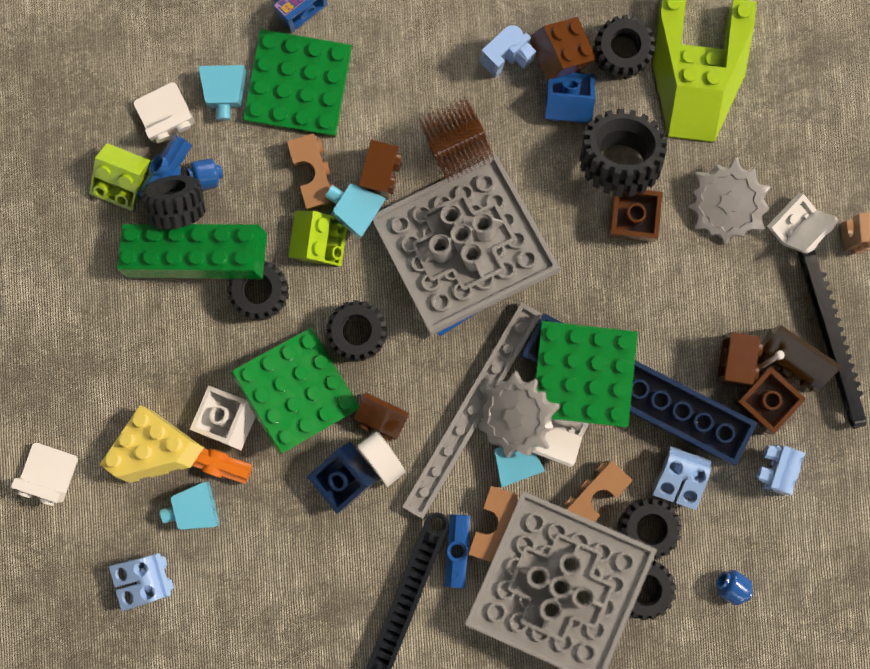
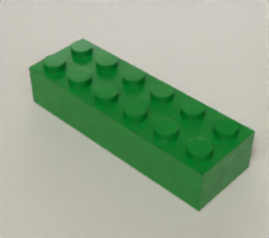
(193, 251)

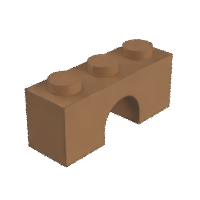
(307, 152)
(856, 234)
(608, 478)
(503, 505)

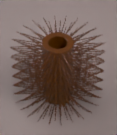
(456, 138)

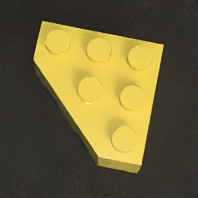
(149, 448)

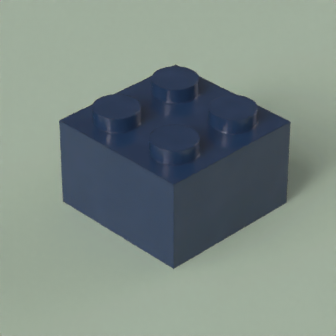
(343, 477)

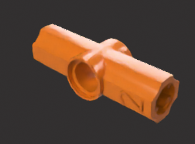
(220, 465)

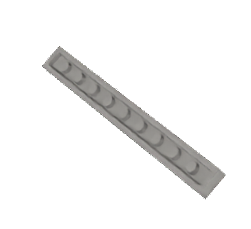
(471, 411)

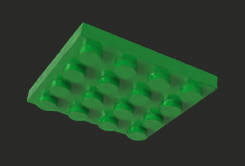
(298, 83)
(587, 372)
(295, 390)

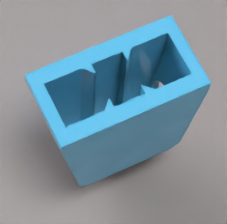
(223, 88)
(355, 207)
(516, 467)
(192, 508)

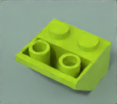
(118, 176)
(317, 238)

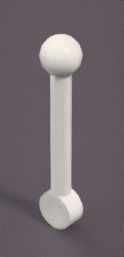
(778, 355)

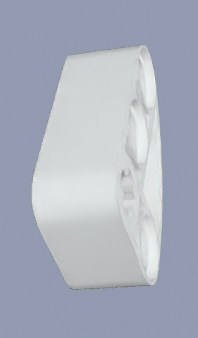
(381, 459)

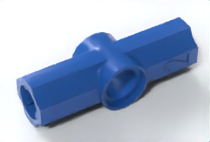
(168, 162)
(456, 566)

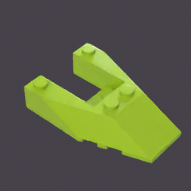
(699, 81)

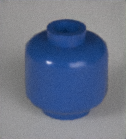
(206, 172)
(734, 587)

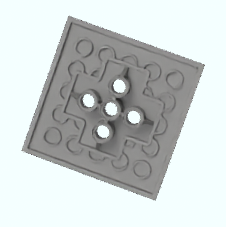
(445, 282)
(541, 539)

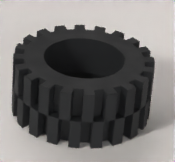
(626, 131)

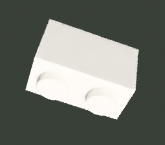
(224, 418)

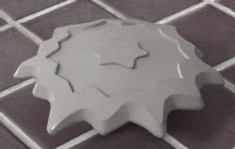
(729, 201)
(517, 416)

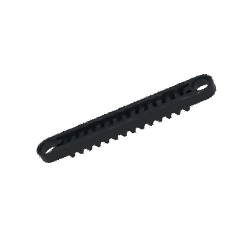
(833, 339)
(408, 595)

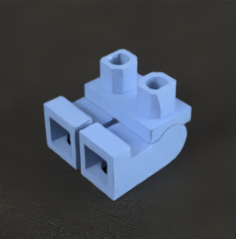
(508, 46)
(784, 470)
(683, 477)
(150, 580)

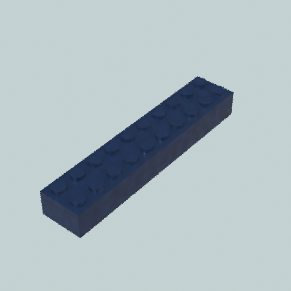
(677, 409)

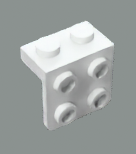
(164, 113)
(801, 225)
(563, 441)
(46, 474)

